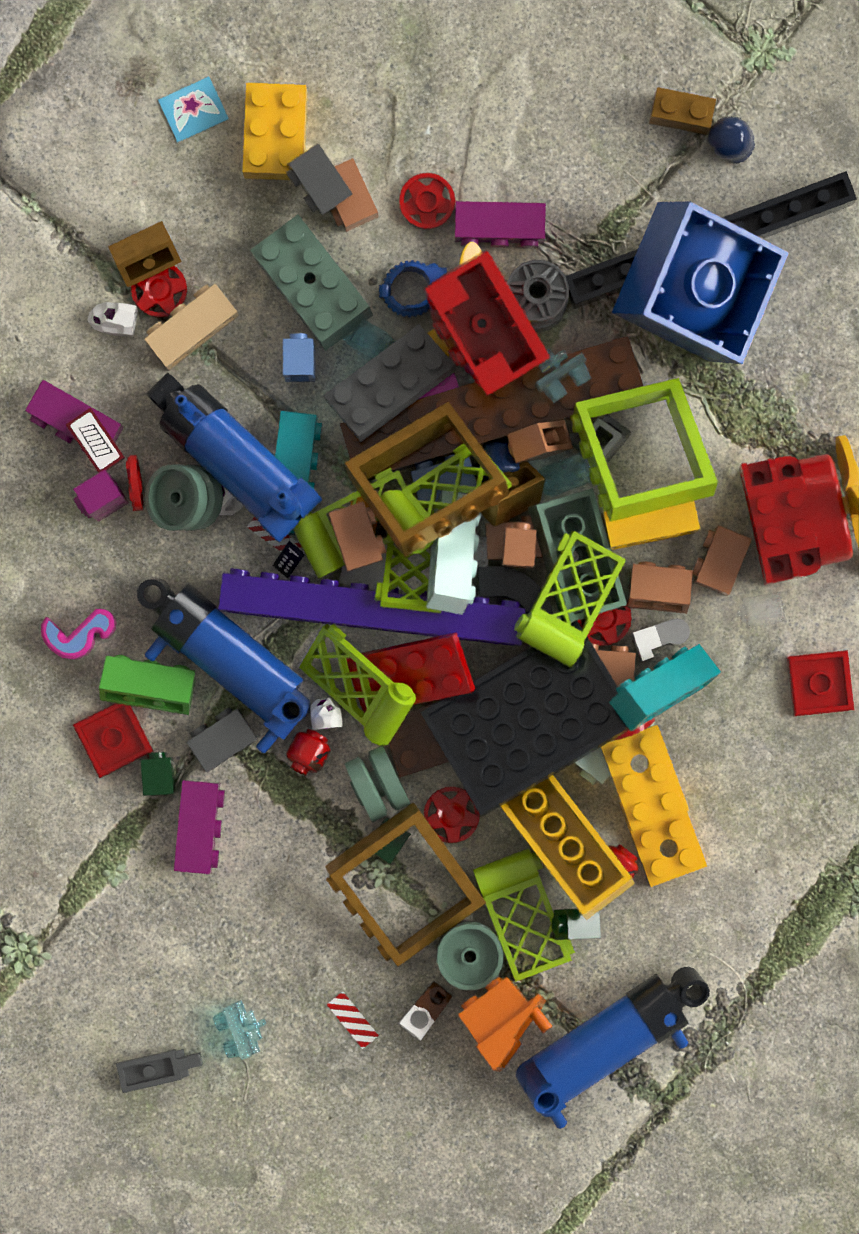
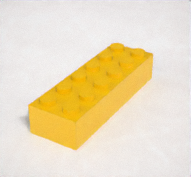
(568, 846)

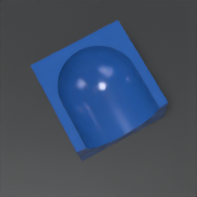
(700, 282)

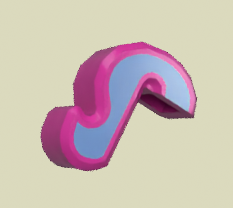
(82, 639)

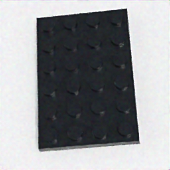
(525, 723)

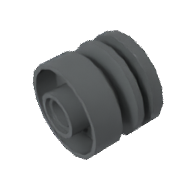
(547, 281)

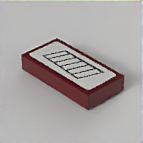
(95, 441)

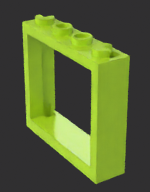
(619, 508)

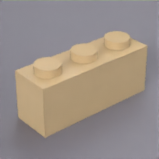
(190, 325)

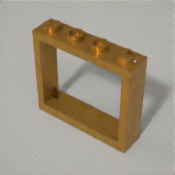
(404, 443)
(370, 845)

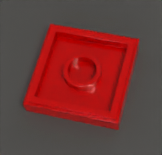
(820, 683)
(113, 738)

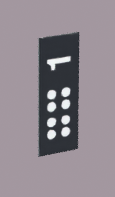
(288, 559)

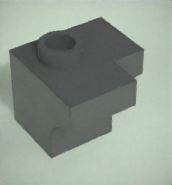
(609, 434)

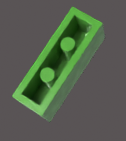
(147, 684)

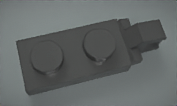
(156, 1069)

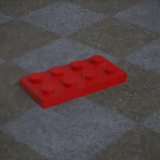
(430, 667)

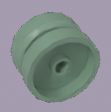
(183, 497)
(374, 785)
(469, 937)

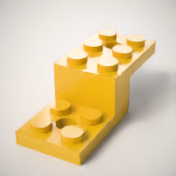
(653, 806)

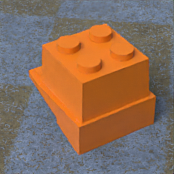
(501, 1019)

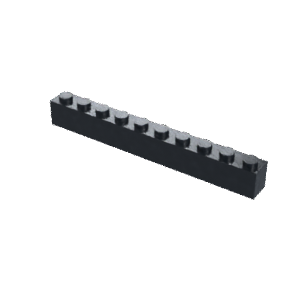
(761, 220)

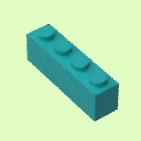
(296, 444)
(664, 686)

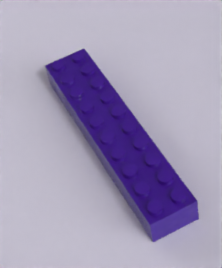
(358, 608)

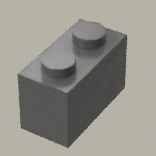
(318, 179)
(222, 739)

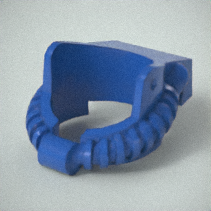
(430, 273)

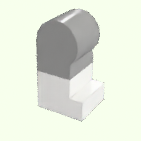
(669, 632)

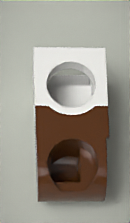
(425, 1010)

